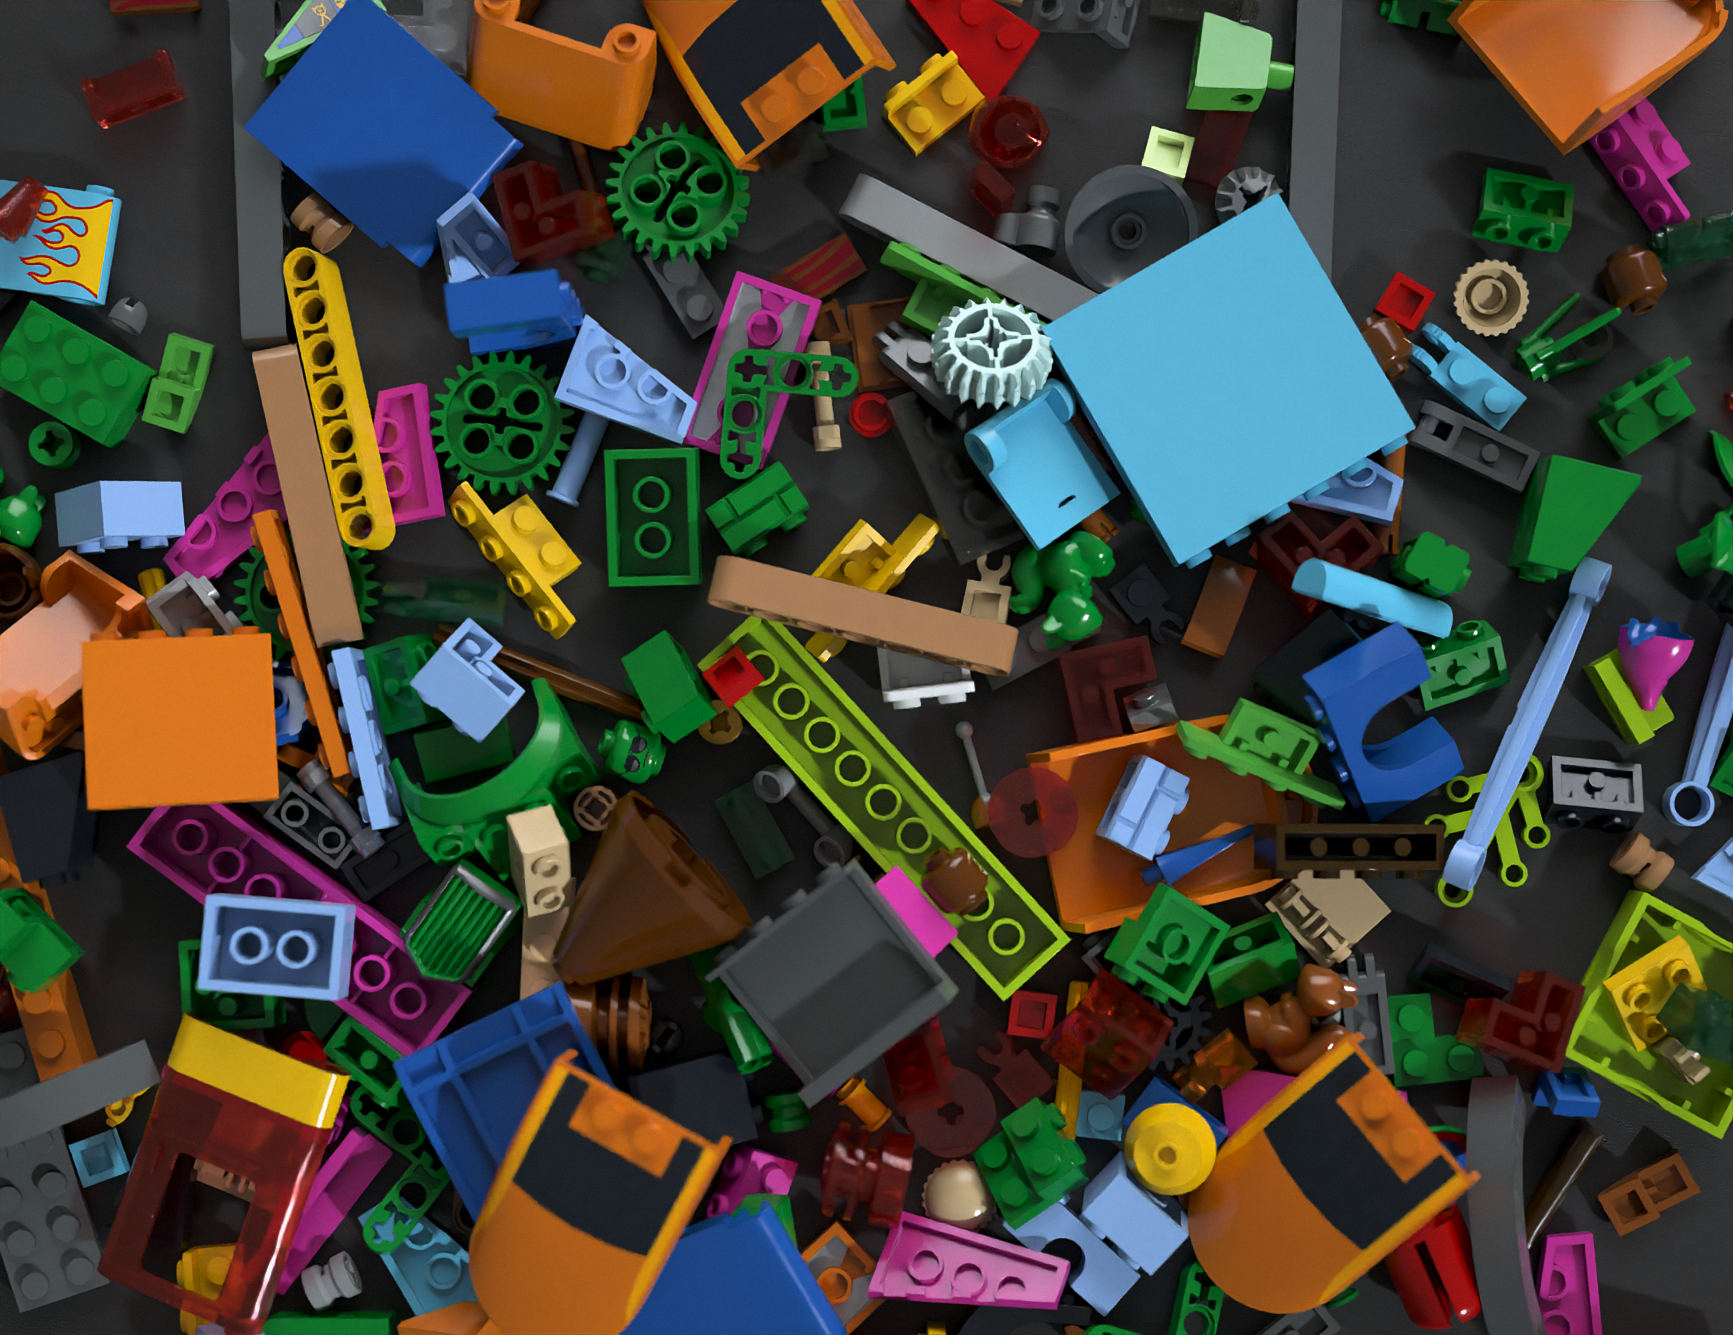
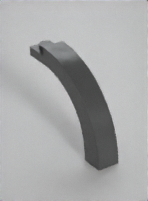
(76, 1093)
(1497, 1207)

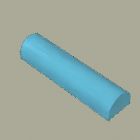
(1373, 597)

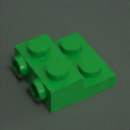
(1167, 946)
(1031, 1162)

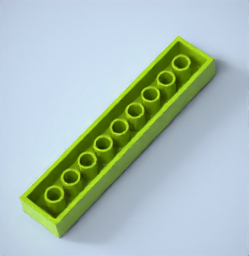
(884, 799)

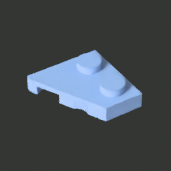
(473, 242)

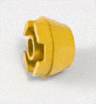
(1170, 1149)

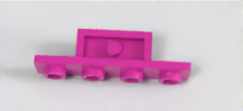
(1641, 160)

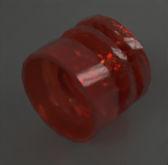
(867, 1174)

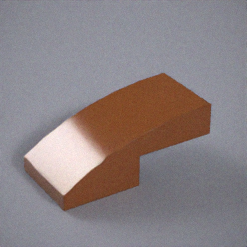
(1218, 606)
(1647, 1192)

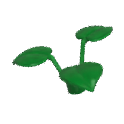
(1715, 544)

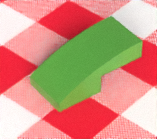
(180, 383)

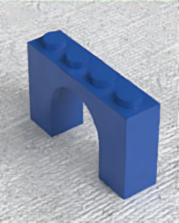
(515, 313)
(1346, 697)

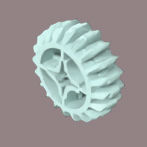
(991, 353)

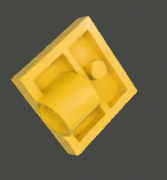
(1645, 987)

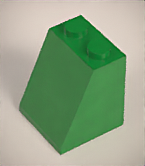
(1564, 514)

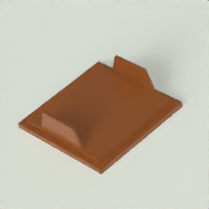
(864, 322)

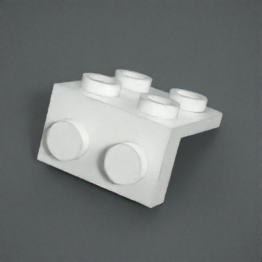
(911, 678)

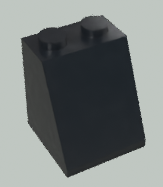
(1314, 643)
(50, 820)
(701, 1095)

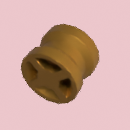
(730, 720)

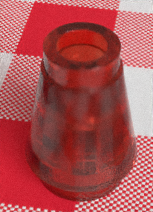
(20, 208)

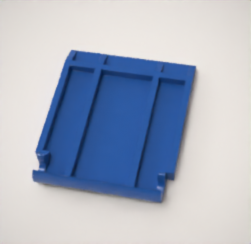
(383, 129)
(484, 1078)
(736, 1281)

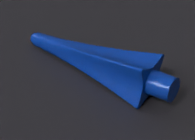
(1175, 864)

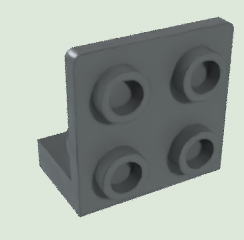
(1108, 19)

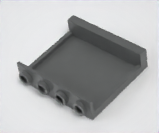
(834, 979)

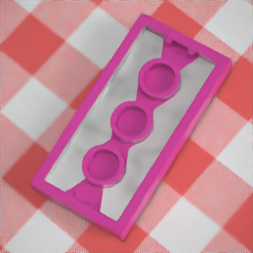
(754, 318)

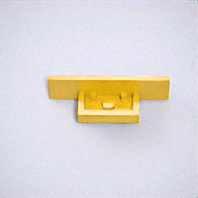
(524, 550)
(872, 564)

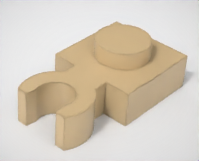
(988, 598)
(1679, 1060)

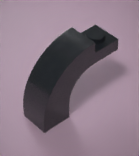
(1003, 1320)

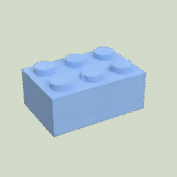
(276, 946)

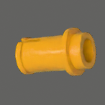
(863, 1102)

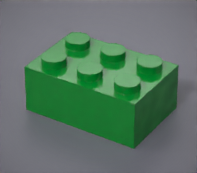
(74, 375)
(653, 516)

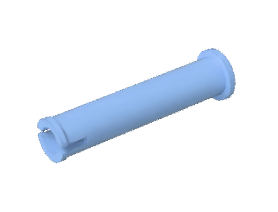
(579, 459)

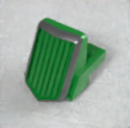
(461, 926)

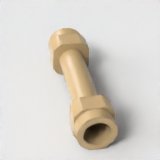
(826, 433)

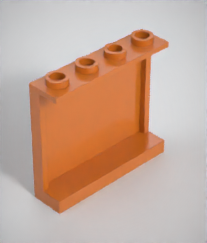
(179, 719)

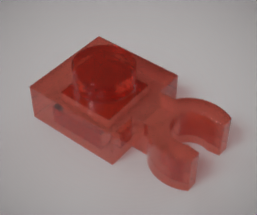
(1021, 1075)

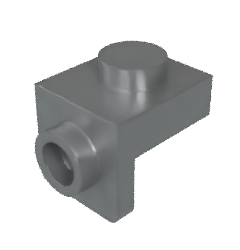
(1150, 708)

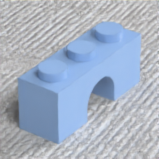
(1101, 1274)

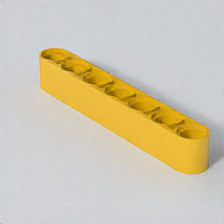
(324, 384)

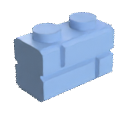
(1143, 807)

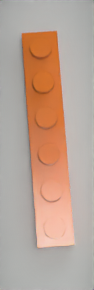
(295, 623)

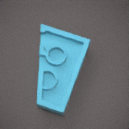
(427, 1265)

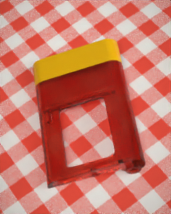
(250, 1116)

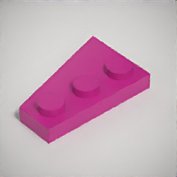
(408, 454)

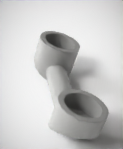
(779, 781)

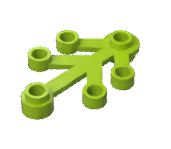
(1503, 834)

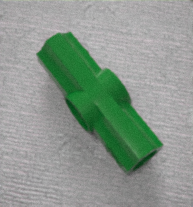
(728, 1016)

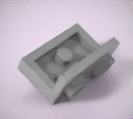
(190, 605)

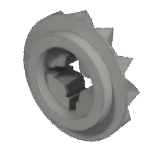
(1229, 195)

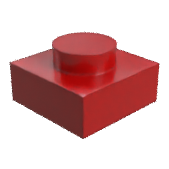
(1404, 302)
(733, 676)
(1031, 1013)

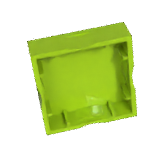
(1599, 1039)

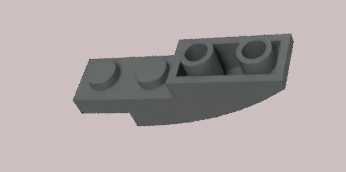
(306, 820)

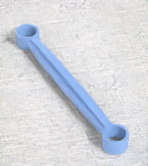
(1523, 734)
(1707, 736)

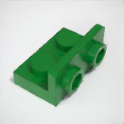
(1524, 210)
(1462, 664)
(390, 671)

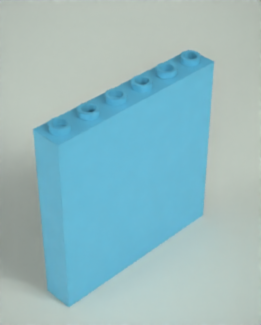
(1227, 382)

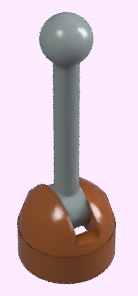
(979, 807)

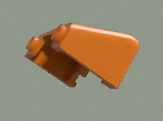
(560, 81)
(43, 652)

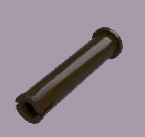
(1560, 1180)

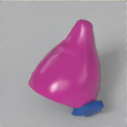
(1651, 656)

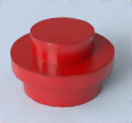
(868, 416)
(304, 1046)

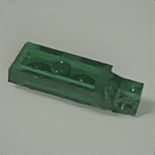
(448, 600)

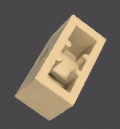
(539, 860)

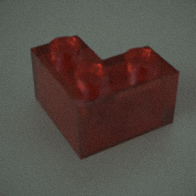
(544, 221)
(1291, 543)
(1089, 682)
(1531, 1028)

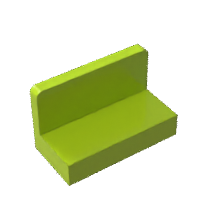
(1613, 689)

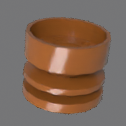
(614, 1020)

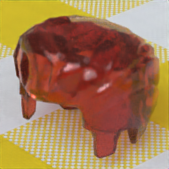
(1007, 131)

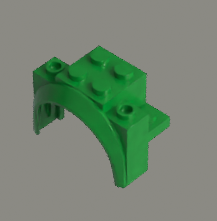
(543, 775)

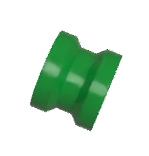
(66, 446)
(787, 1111)

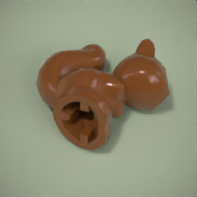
(1286, 1025)

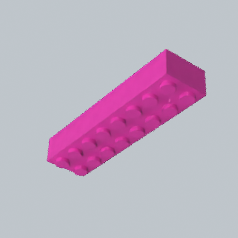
(230, 852)

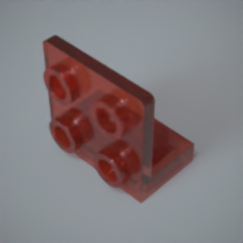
(1108, 1036)
(917, 1070)

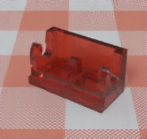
(134, 90)

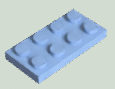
(371, 753)

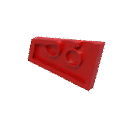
(983, 37)

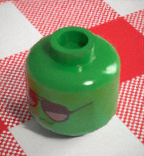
(631, 751)

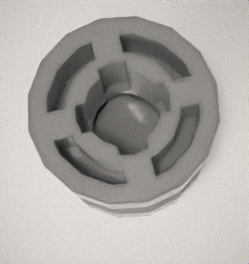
(331, 1281)

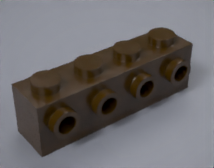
(1348, 847)

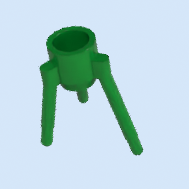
(1539, 356)

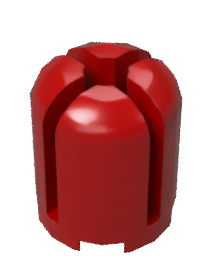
(1419, 1281)

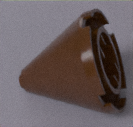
(645, 899)

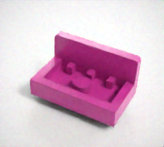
(748, 1172)

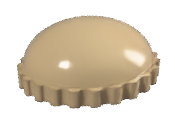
(1490, 297)
(959, 1196)

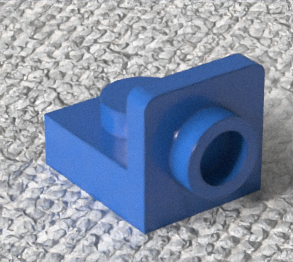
(1567, 1093)

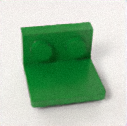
(1642, 411)

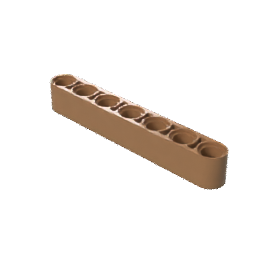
(307, 496)
(862, 616)

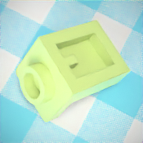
(1168, 153)

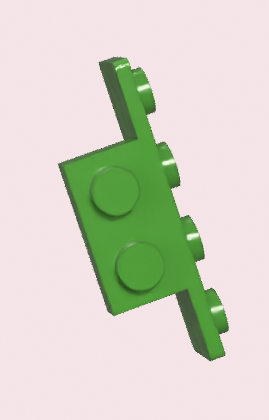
(936, 289)
(1266, 746)

